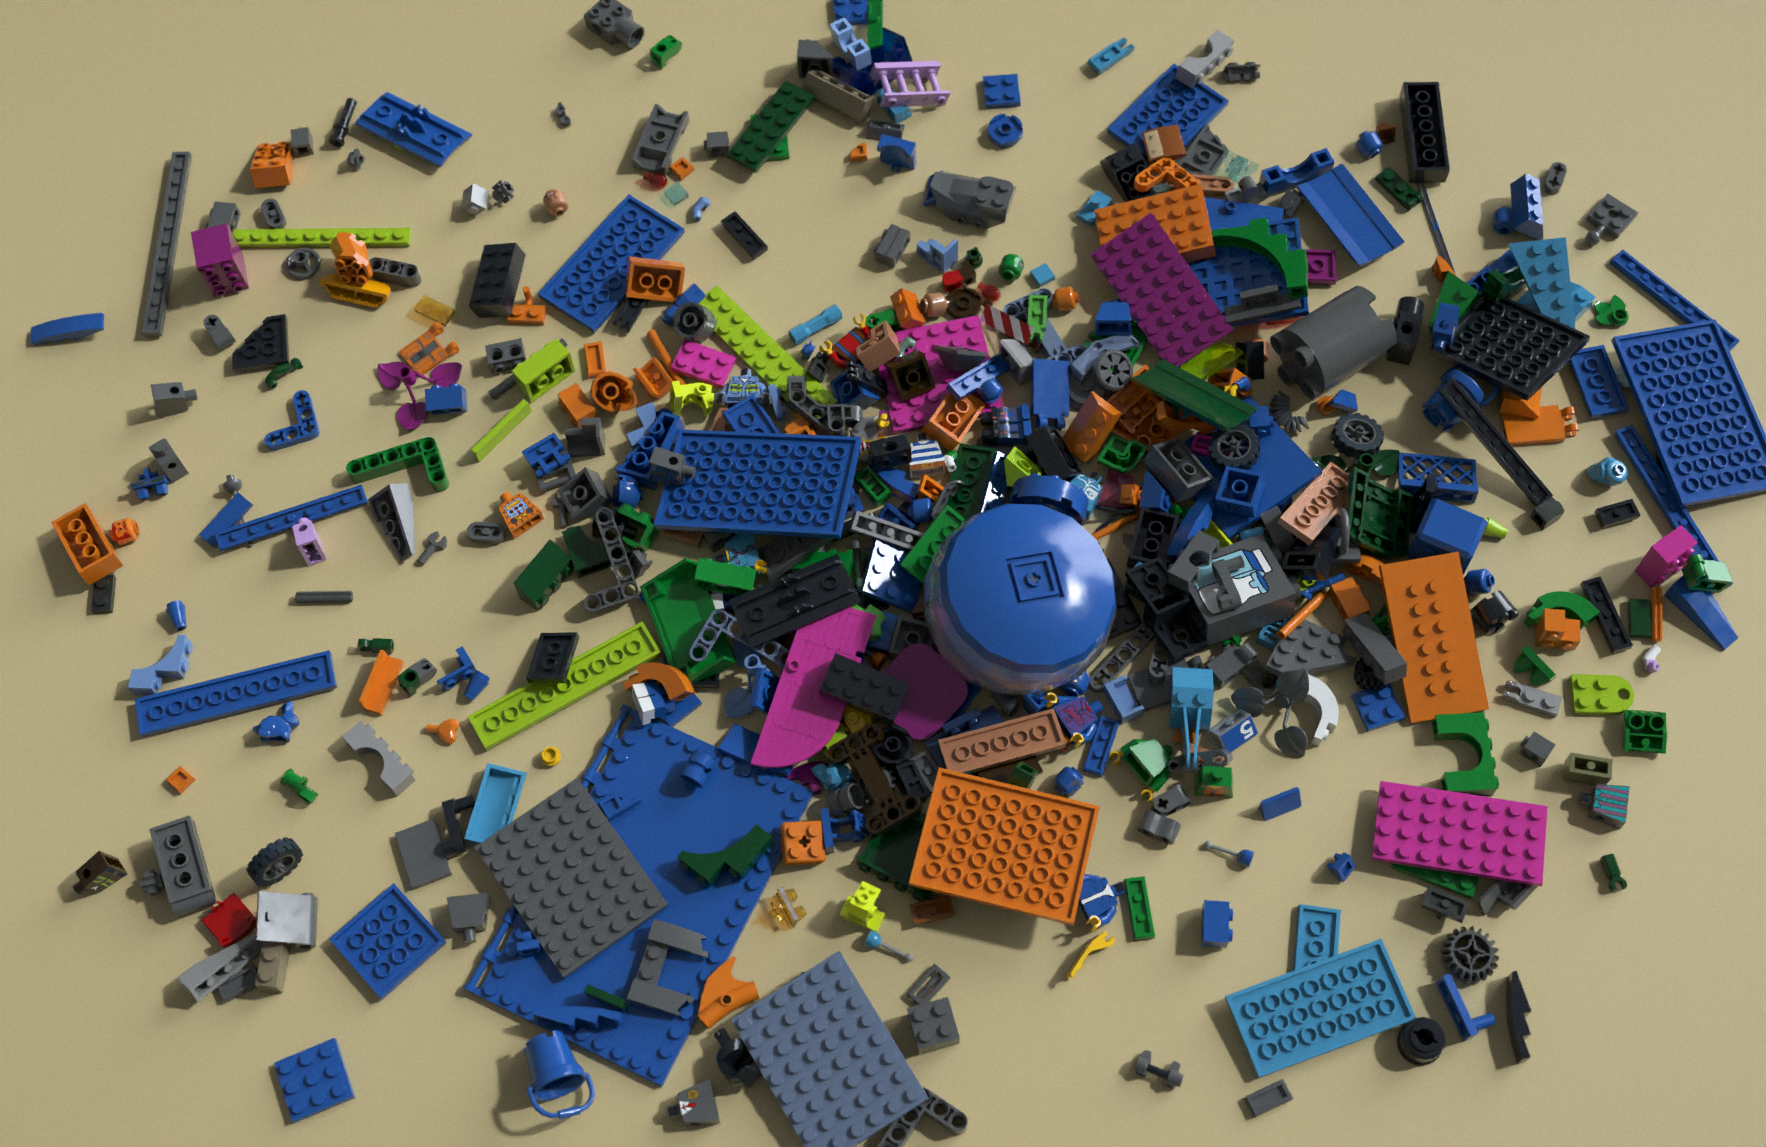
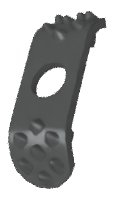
(949, 490)

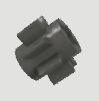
(502, 191)
(152, 882)

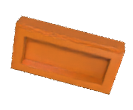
(594, 359)

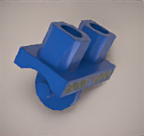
(159, 483)

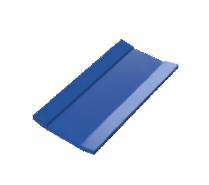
(412, 128)
(1351, 215)

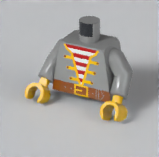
(869, 430)

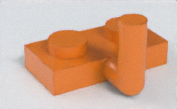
(527, 313)

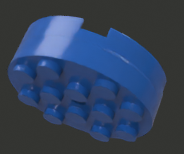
(1051, 493)

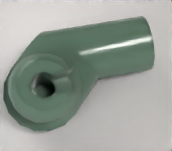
(906, 343)

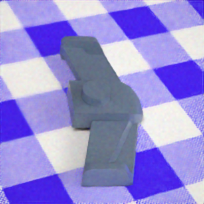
(1085, 361)

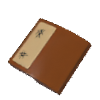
(1164, 143)

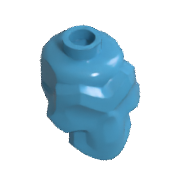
(1608, 472)
(833, 776)

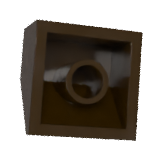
(910, 375)

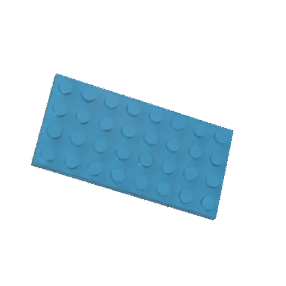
(1319, 1008)

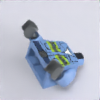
(741, 388)

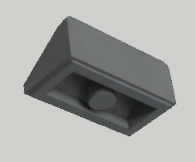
(877, 128)

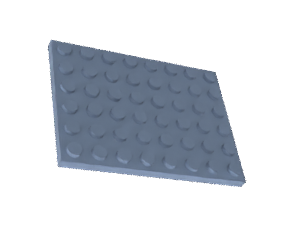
(829, 1057)

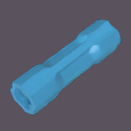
(804, 331)

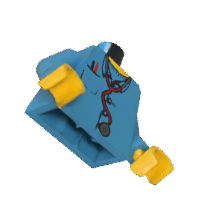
(742, 551)

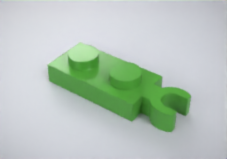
(1037, 315)

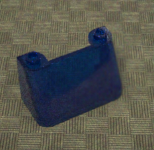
(893, 50)

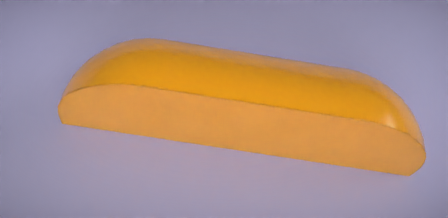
(371, 294)

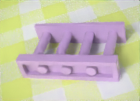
(909, 70)

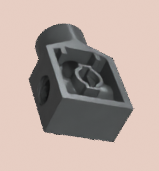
(614, 23)

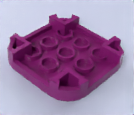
(933, 691)

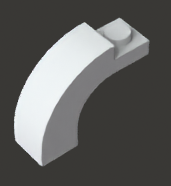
(1326, 706)

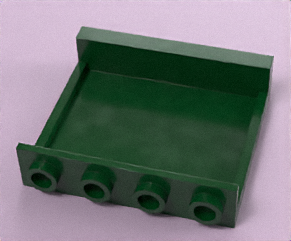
(894, 853)

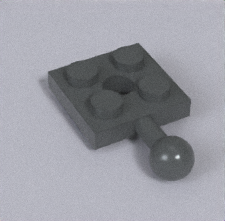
(1613, 226)

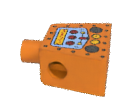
(519, 513)

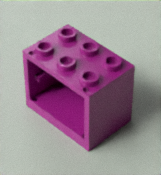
(219, 260)

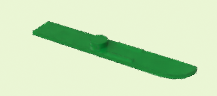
(875, 24)

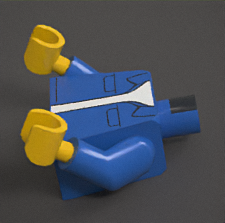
(1099, 900)

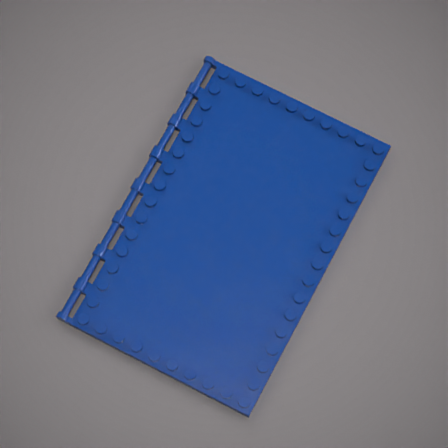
(667, 820)

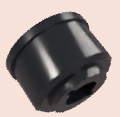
(1421, 1041)

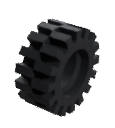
(1364, 679)

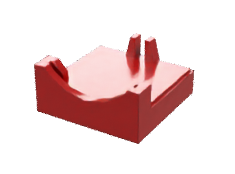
(230, 921)

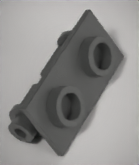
(1248, 70)

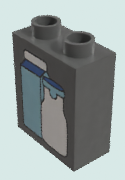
(1261, 585)

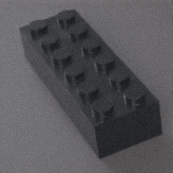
(1424, 132)

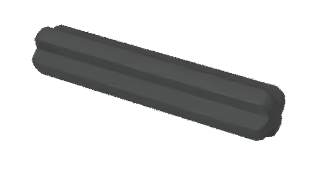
(323, 596)

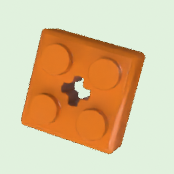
(795, 853)

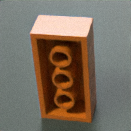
(87, 544)

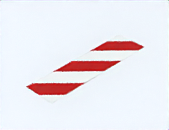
(1007, 324)

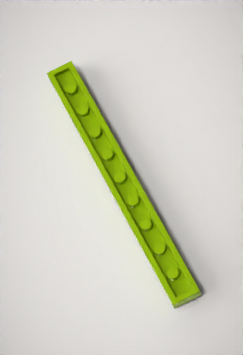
(320, 237)

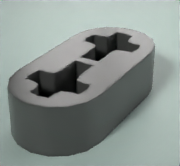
(1558, 179)

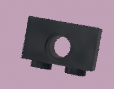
(889, 452)

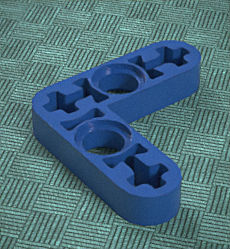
(301, 428)

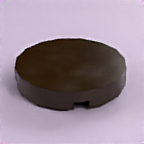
(963, 303)

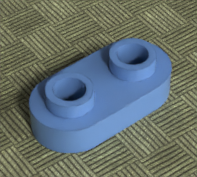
(779, 408)

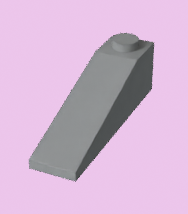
(216, 969)

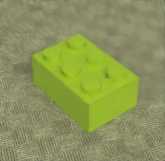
(543, 370)

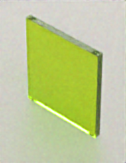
(1212, 360)

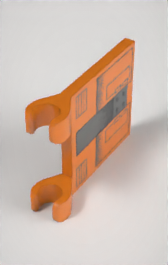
(426, 351)

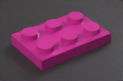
(703, 364)

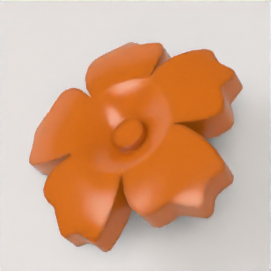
(1178, 737)

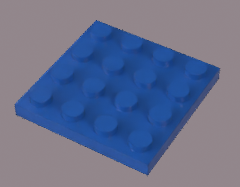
(387, 941)

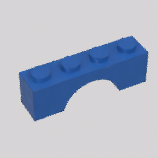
(1278, 179)

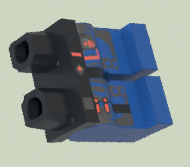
(1007, 425)

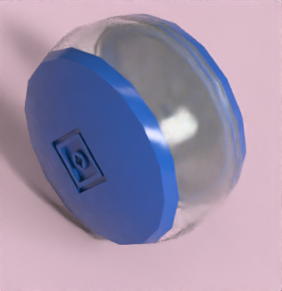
(1019, 599)

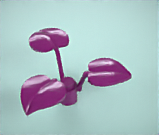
(394, 373)

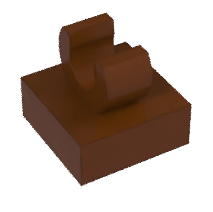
(1386, 132)

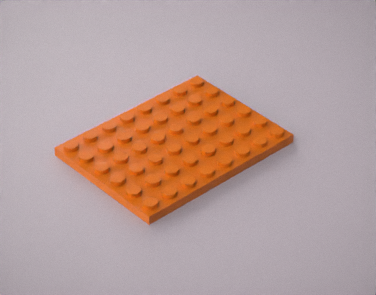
(1005, 846)

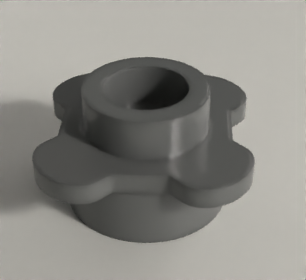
(355, 159)

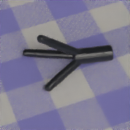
(1118, 512)

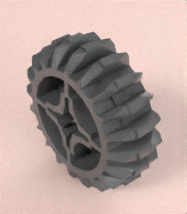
(1452, 954)

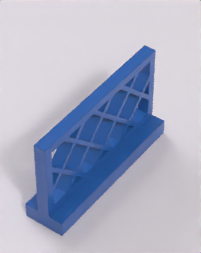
(1446, 491)

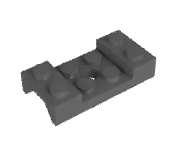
(656, 154)

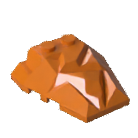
(1139, 414)

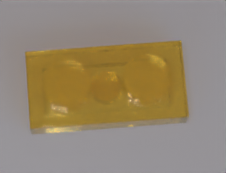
(434, 310)

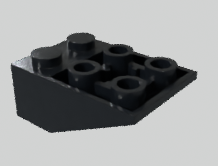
(1123, 168)
(1312, 560)

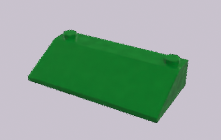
(678, 617)

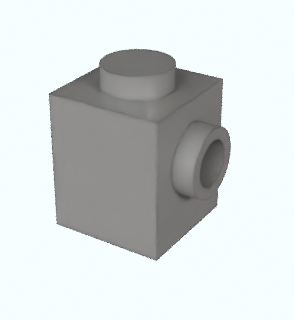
(474, 199)

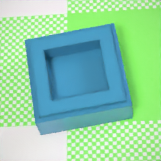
(1042, 274)

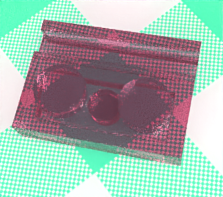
(1112, 488)

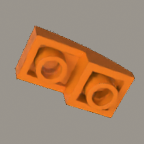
(1440, 269)

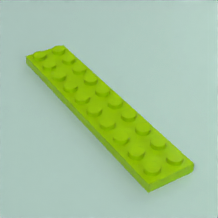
(757, 348)
(586, 675)

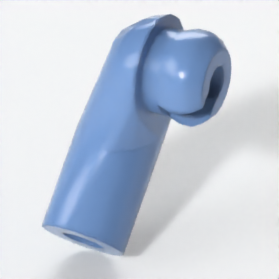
(697, 207)

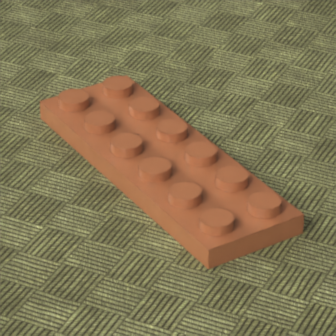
(1317, 504)
(1002, 742)

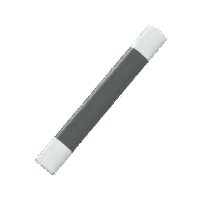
(857, 563)

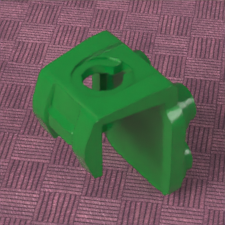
(643, 521)

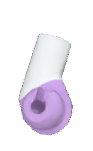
(1649, 659)

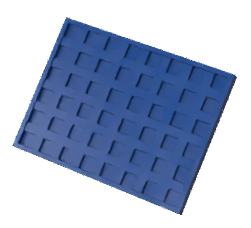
(1241, 269)

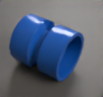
(696, 771)

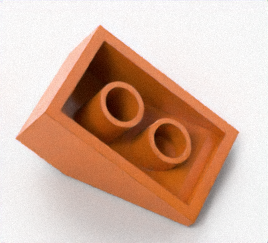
(953, 420)

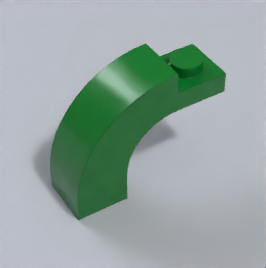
(1574, 605)

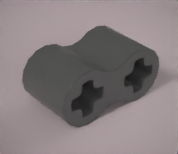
(1159, 827)

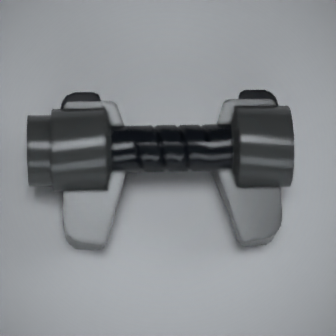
(1170, 1077)

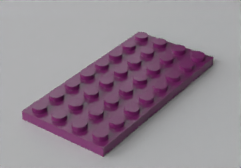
(1161, 292)

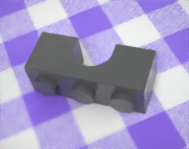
(1199, 549)

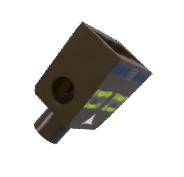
(99, 873)

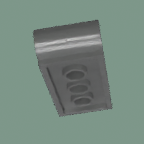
(199, 890)

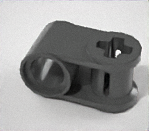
(218, 332)
(1173, 800)

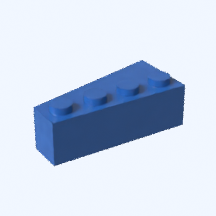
(662, 435)

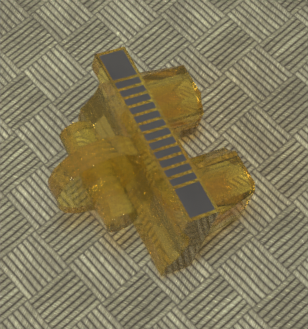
(784, 909)

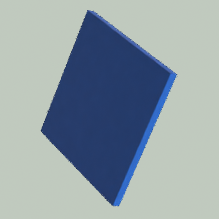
(1284, 470)

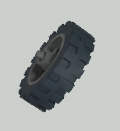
(1359, 428)
(1234, 447)
(274, 862)

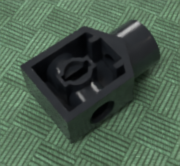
(1407, 327)

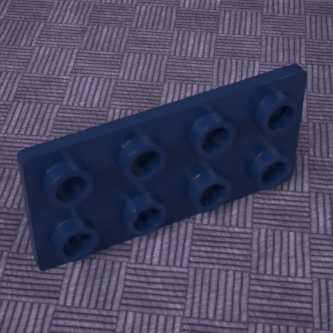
(967, 722)

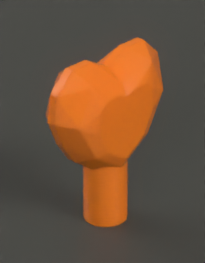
(446, 730)

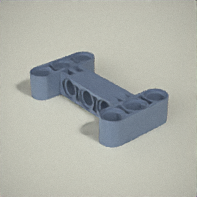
(1052, 345)

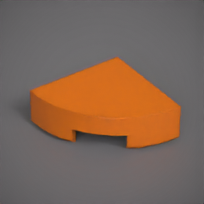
(859, 153)

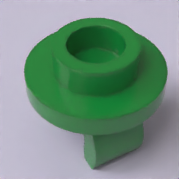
(1235, 640)

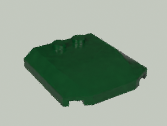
(1378, 515)

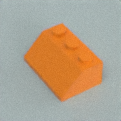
(654, 279)
(1517, 406)
(1091, 427)

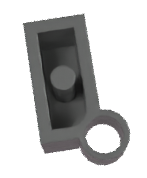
(1230, 663)

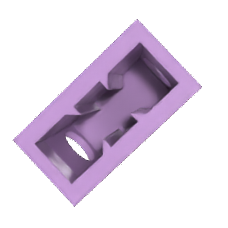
(305, 534)

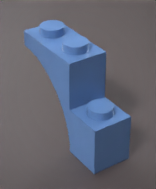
(173, 665)

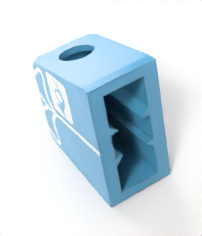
(1090, 488)

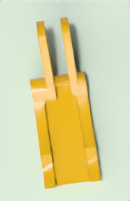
(1096, 944)

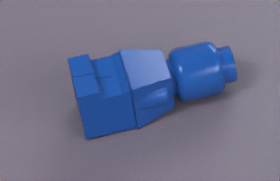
(691, 294)

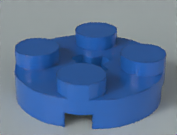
(1002, 138)

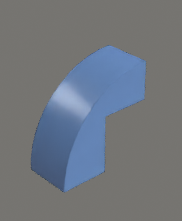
(646, 416)

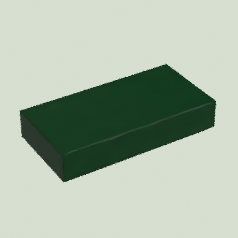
(1639, 618)
(606, 998)

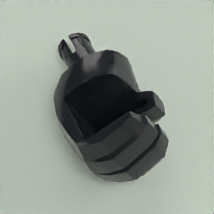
(734, 1060)

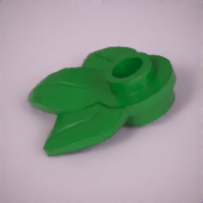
(1610, 311)

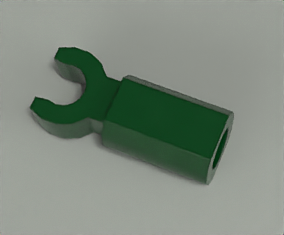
(376, 645)
(1613, 872)

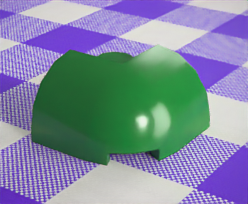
(1121, 454)

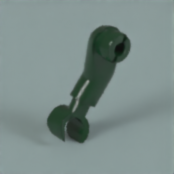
(275, 374)

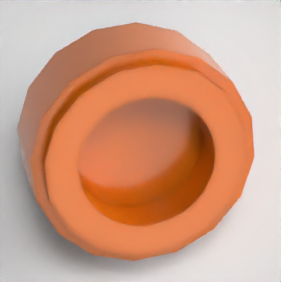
(1323, 405)

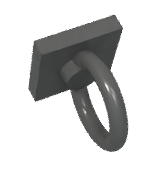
(1346, 550)

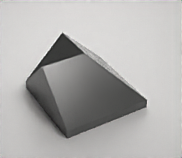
(959, 357)

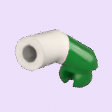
(949, 459)

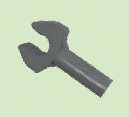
(562, 511)
(433, 546)

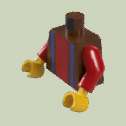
(845, 348)

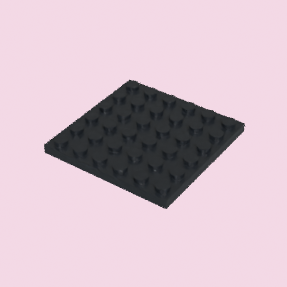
(1511, 346)

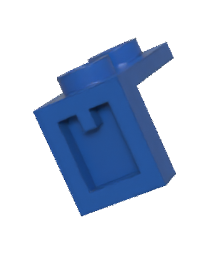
(464, 672)

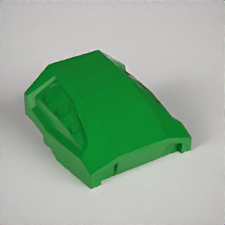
(1644, 731)

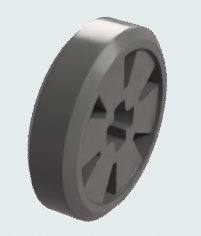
(1103, 374)

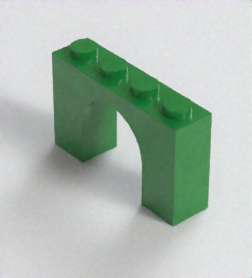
(1473, 730)

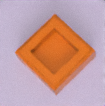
(681, 168)
(180, 780)

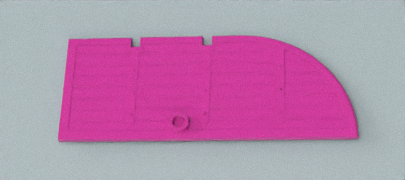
(800, 717)

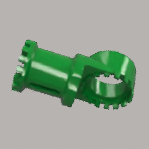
(299, 785)

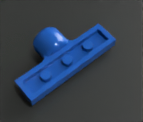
(981, 380)

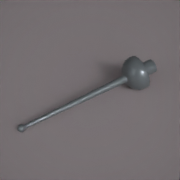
(233, 486)

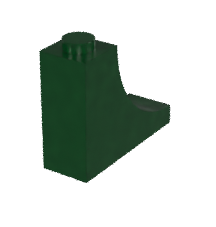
(587, 555)

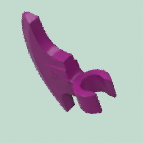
(805, 775)

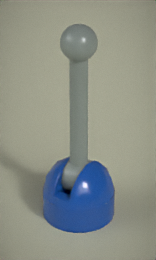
(1244, 856)

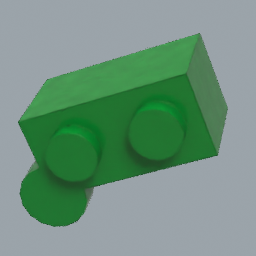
(1706, 574)

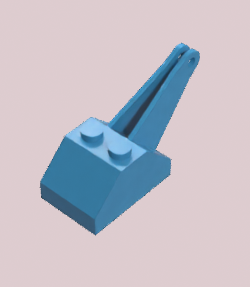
(1190, 705)

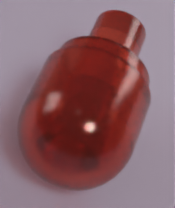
(656, 179)
(989, 291)

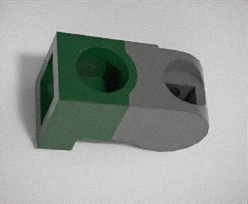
(416, 676)

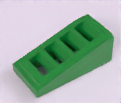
(877, 500)

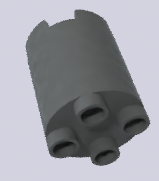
(1332, 342)

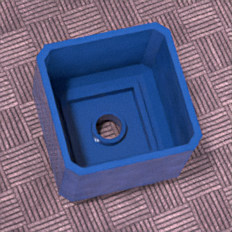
(1447, 531)

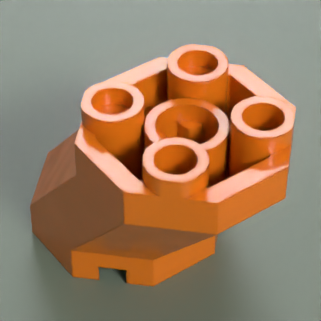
(350, 259)

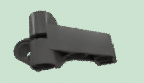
(832, 418)

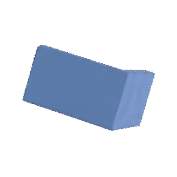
(937, 255)

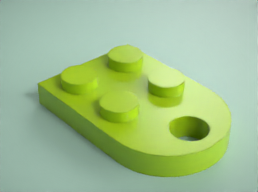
(1599, 694)

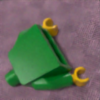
(1147, 761)

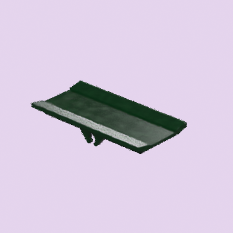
(1194, 396)

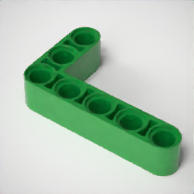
(403, 461)

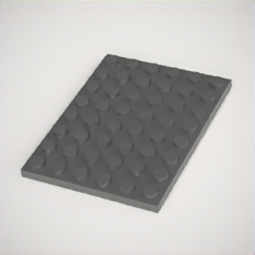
(571, 877)

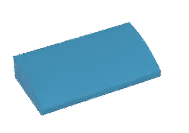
(495, 802)

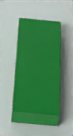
(1139, 908)

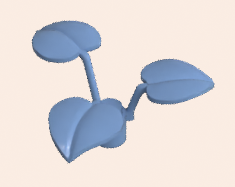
(738, 699)

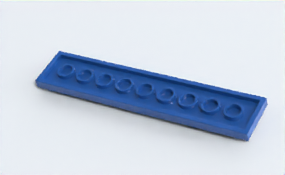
(235, 693)

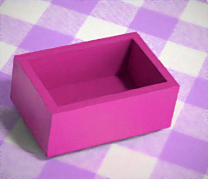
(1666, 557)

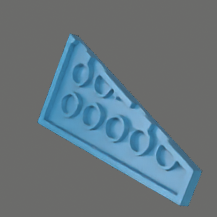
(1547, 276)

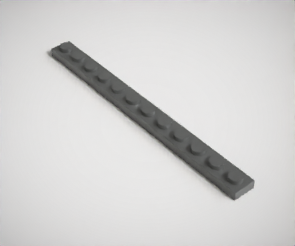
(166, 244)

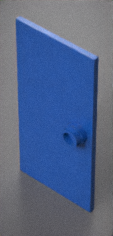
(1235, 214)

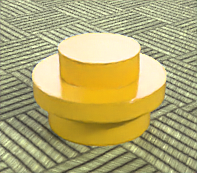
(550, 756)

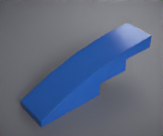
(67, 327)
(1194, 521)
(570, 1016)

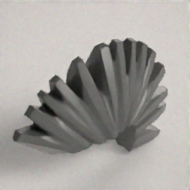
(1282, 413)

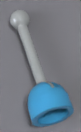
(874, 940)

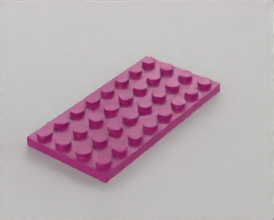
(1460, 833)

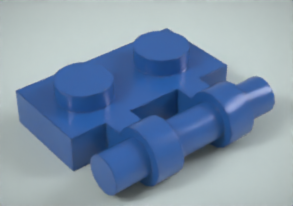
(544, 450)

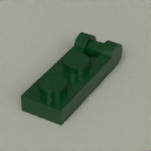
(1398, 188)

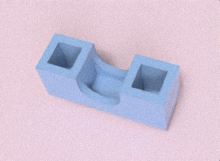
(854, 50)

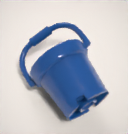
(1439, 411)
(554, 1073)

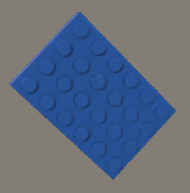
(1168, 104)

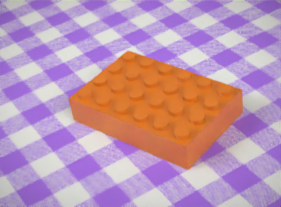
(1179, 213)

